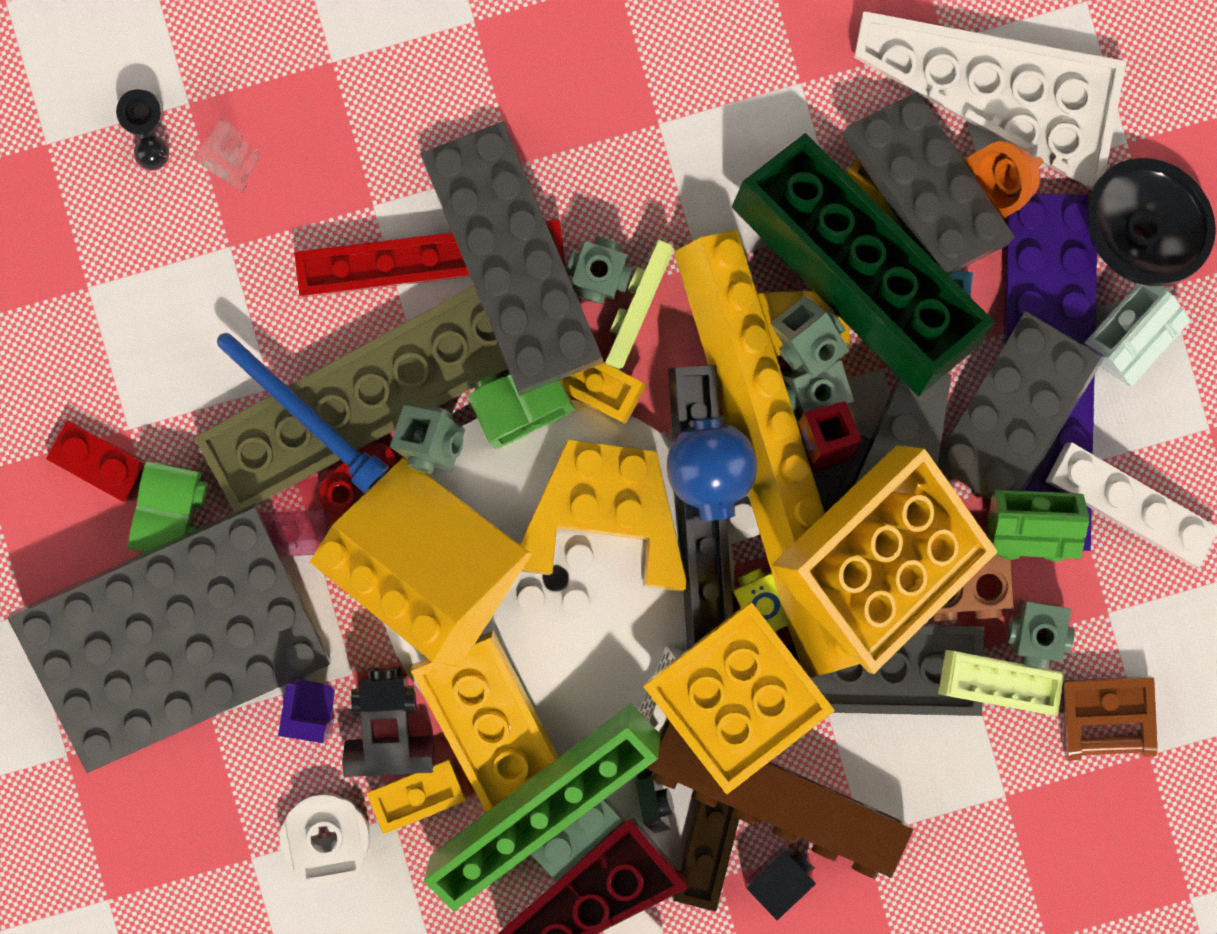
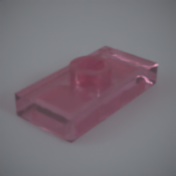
(297, 531)

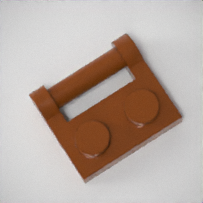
(1109, 703)

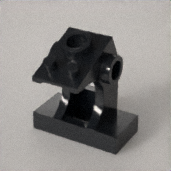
(386, 696)

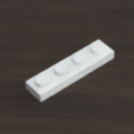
(1133, 505)

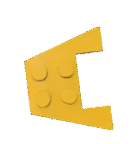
(607, 494)

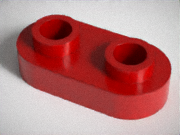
(342, 477)

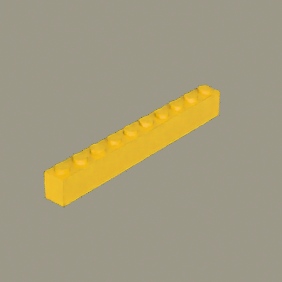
(759, 406)

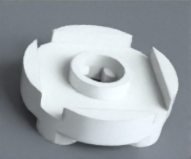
(310, 859)

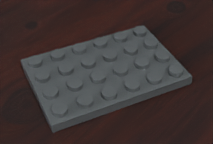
(169, 638)

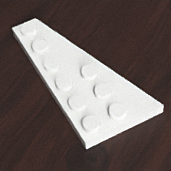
(1020, 91)

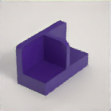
(307, 710)

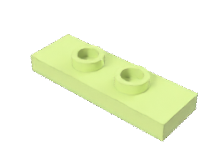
(644, 286)
(1001, 683)

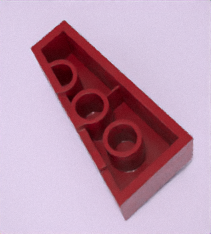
(605, 887)

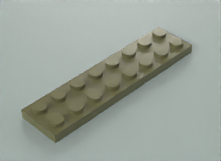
(358, 396)

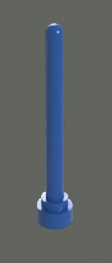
(363, 467)

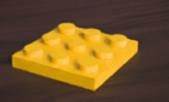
(738, 697)

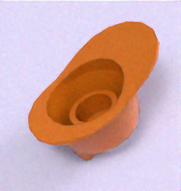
(1006, 170)

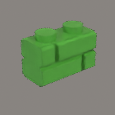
(1037, 524)

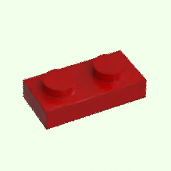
(96, 461)

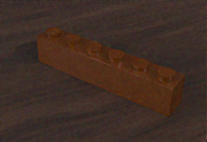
(793, 807)

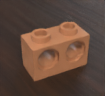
(968, 600)

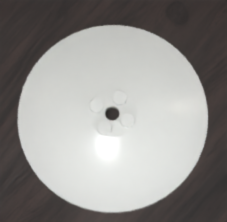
(603, 633)

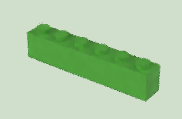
(543, 807)

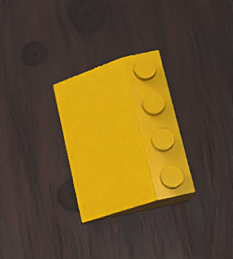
(886, 556)
(422, 562)

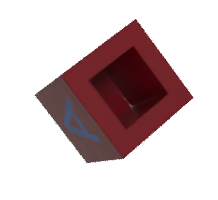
(829, 435)

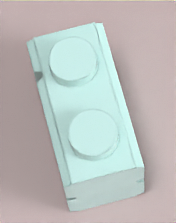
(1138, 332)

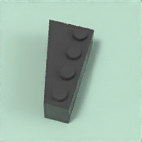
(908, 422)

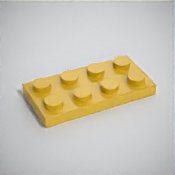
(487, 719)

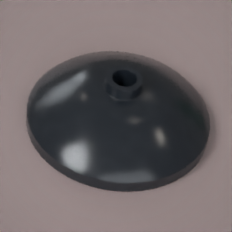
(1164, 207)

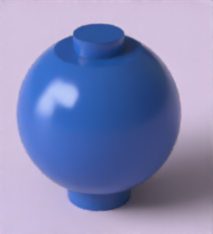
(711, 467)

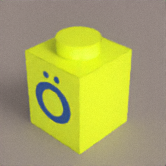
(762, 592)

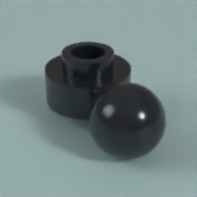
(150, 150)

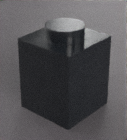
(781, 881)

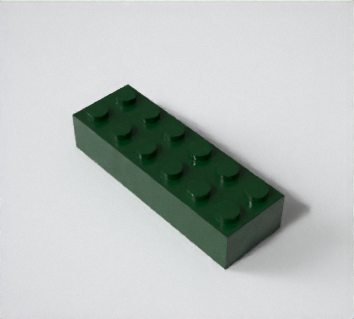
(862, 264)

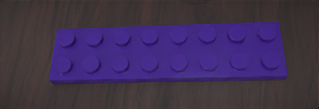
(1055, 278)

